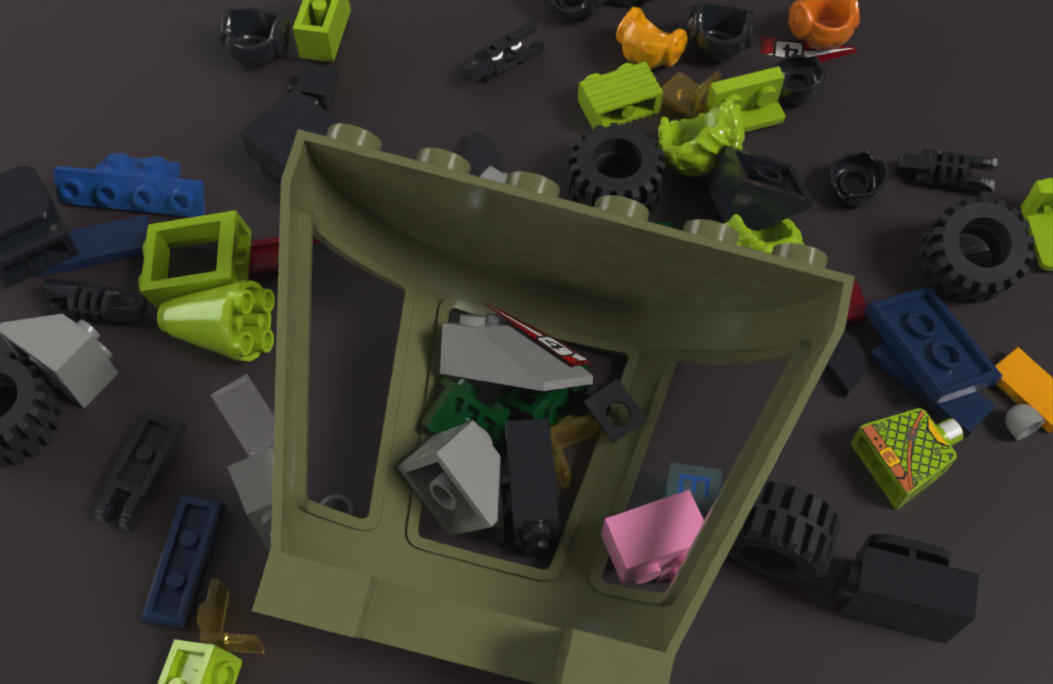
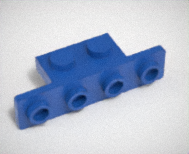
(131, 185)

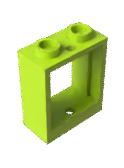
(232, 256)

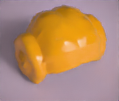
(645, 42)

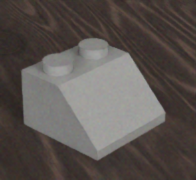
(63, 353)
(457, 478)

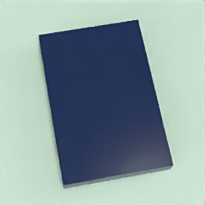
(932, 345)

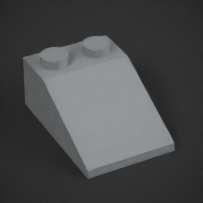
(501, 353)

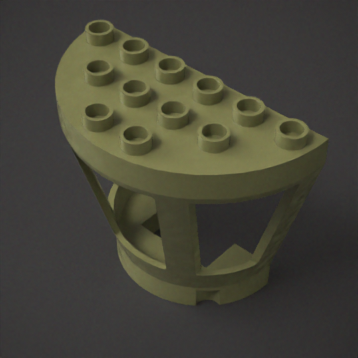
(594, 283)

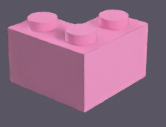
(652, 538)

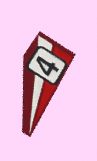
(789, 47)
(548, 341)

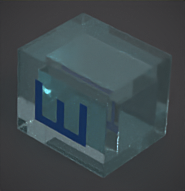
(701, 481)

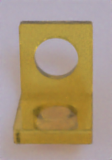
(686, 95)
(566, 433)
(211, 622)

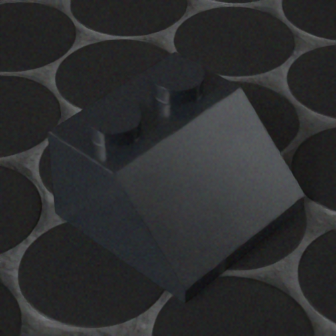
(756, 189)

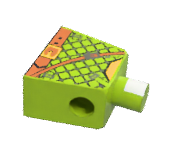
(907, 452)

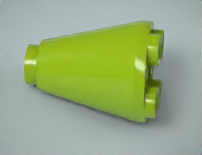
(223, 319)

